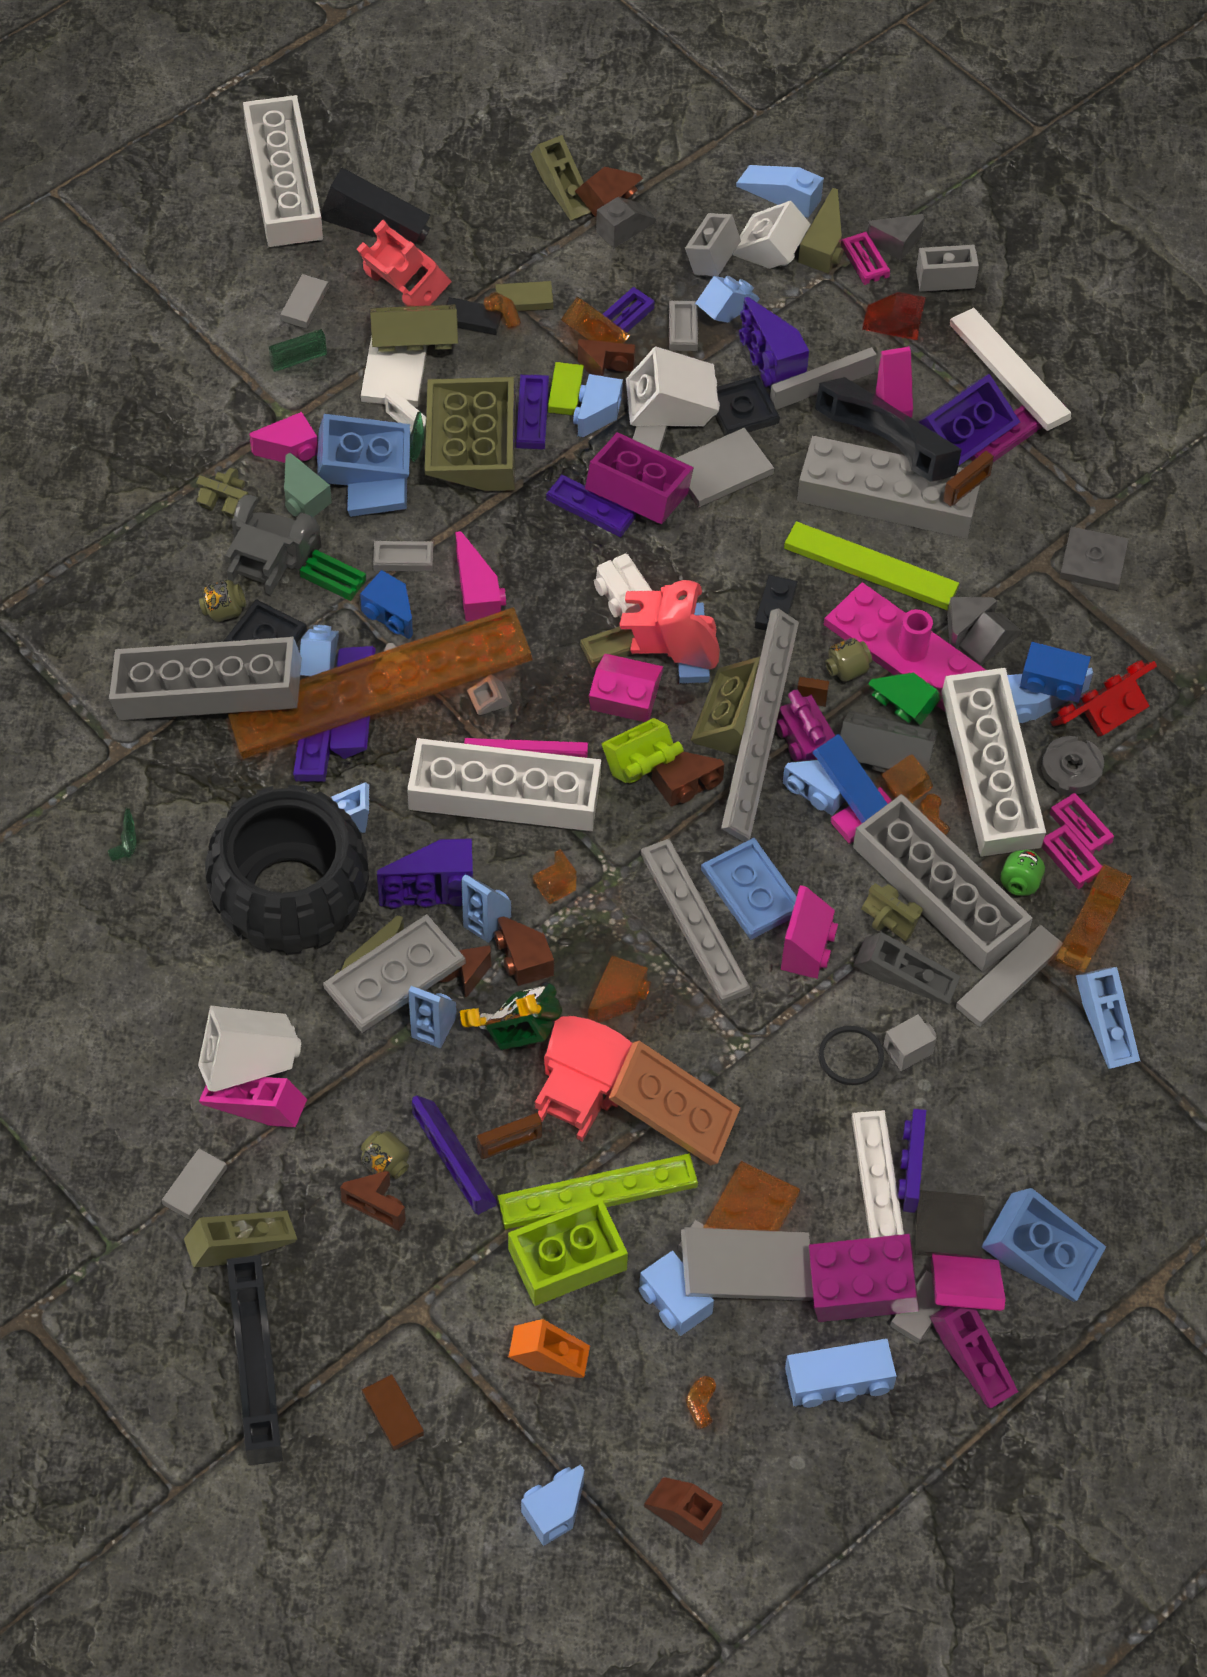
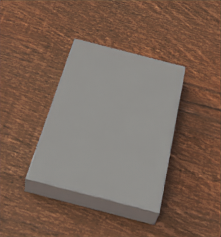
(725, 466)

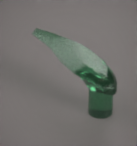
(416, 437)
(128, 839)

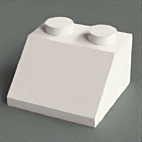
(773, 236)

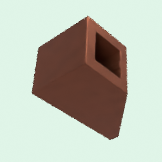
(606, 186)
(687, 777)
(525, 950)
(685, 1508)

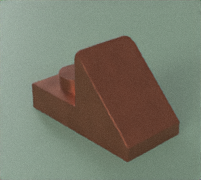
(601, 355)
(477, 964)
(368, 1197)

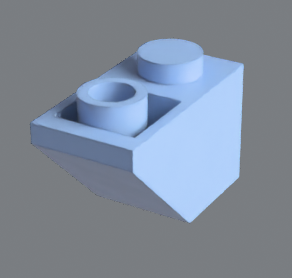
(725, 298)
(599, 405)
(318, 650)
(814, 784)
(554, 1506)

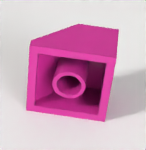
(625, 687)
(808, 935)

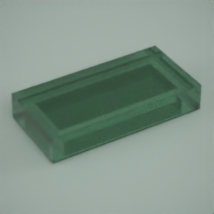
(297, 350)

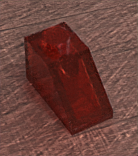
(896, 315)

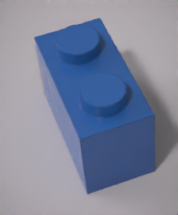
(1055, 672)

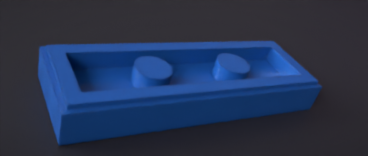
(850, 778)

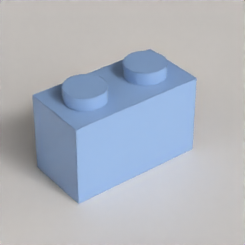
(665, 1288)

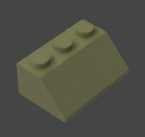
(414, 327)
(727, 707)

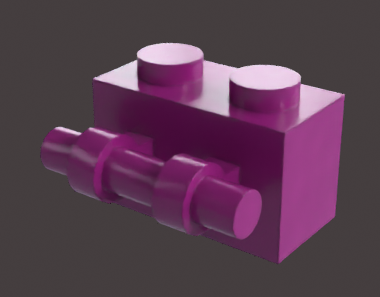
(802, 726)

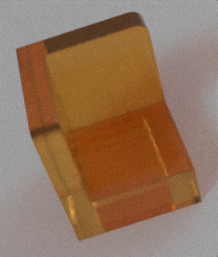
(908, 779)
(557, 879)

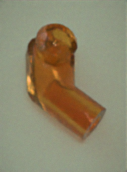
(504, 305)
(930, 808)
(698, 1399)

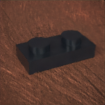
(777, 594)

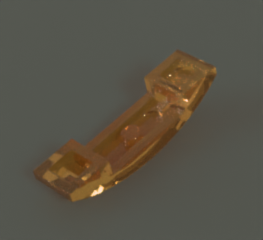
(1094, 919)

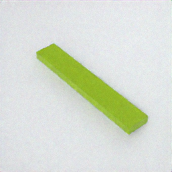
(871, 565)
(612, 1186)

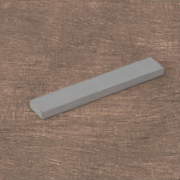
(695, 921)

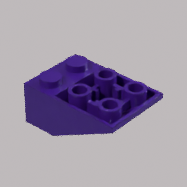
(772, 344)
(427, 875)

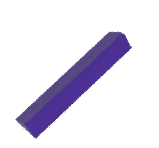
(353, 736)
(453, 1155)

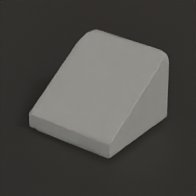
(489, 695)

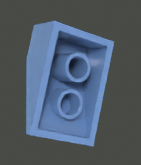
(362, 450)
(1043, 1244)

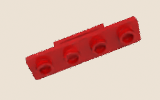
(1112, 704)

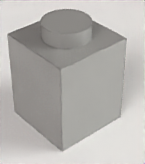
(910, 1042)

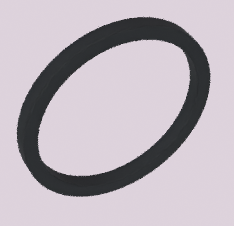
(846, 1081)

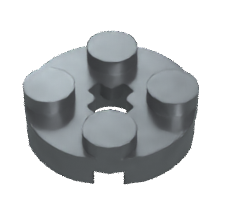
(1067, 780)

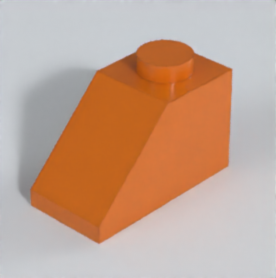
(548, 1349)

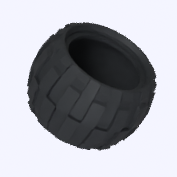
(278, 828)

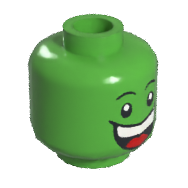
(1022, 872)

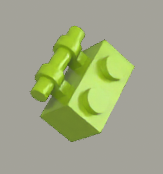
(640, 749)

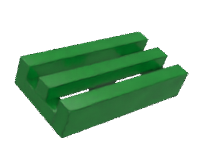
(336, 571)

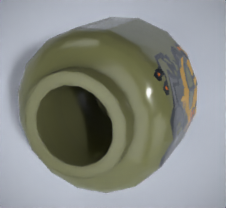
(222, 600)
(848, 659)
(385, 1153)

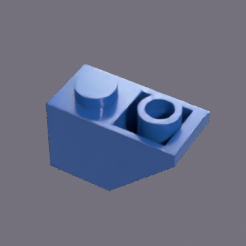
(388, 602)

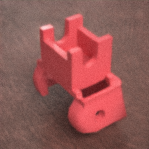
(398, 261)
(671, 626)
(581, 1067)

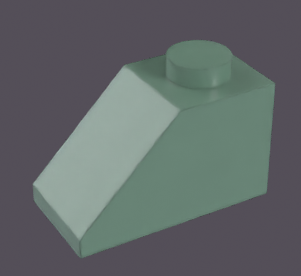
(304, 489)

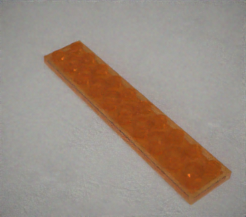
(387, 681)

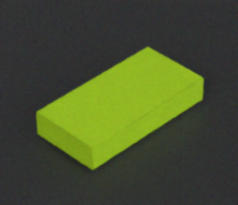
(565, 388)

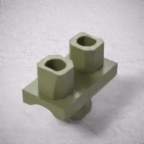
(212, 490)
(890, 912)

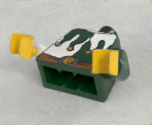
(521, 1020)

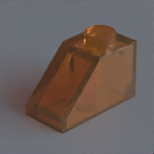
(592, 323)
(619, 990)

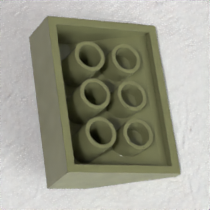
(472, 432)

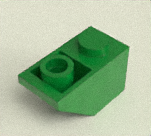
(907, 693)

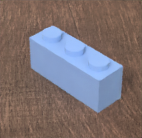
(840, 1373)

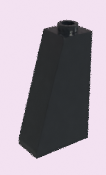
(362, 206)

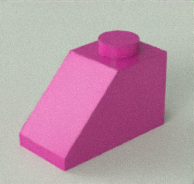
(286, 436)

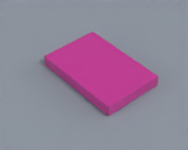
(967, 1282)

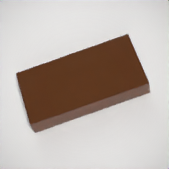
(968, 478)
(509, 1136)
(392, 1412)

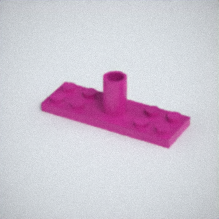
(898, 639)

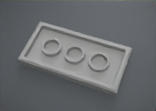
(383, 977)
(746, 1264)

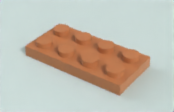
(674, 1103)

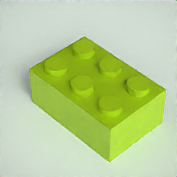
(567, 1251)

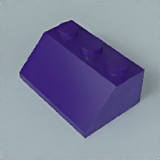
(973, 417)

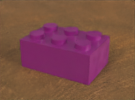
(639, 478)
(863, 1278)

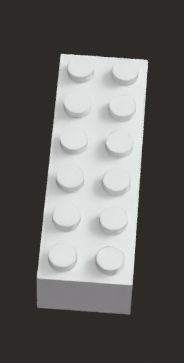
(282, 171)
(993, 762)
(504, 784)

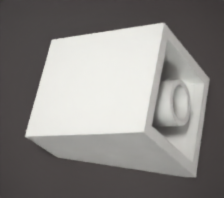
(671, 390)
(245, 1046)

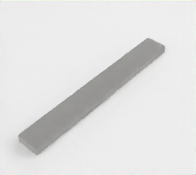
(760, 725)

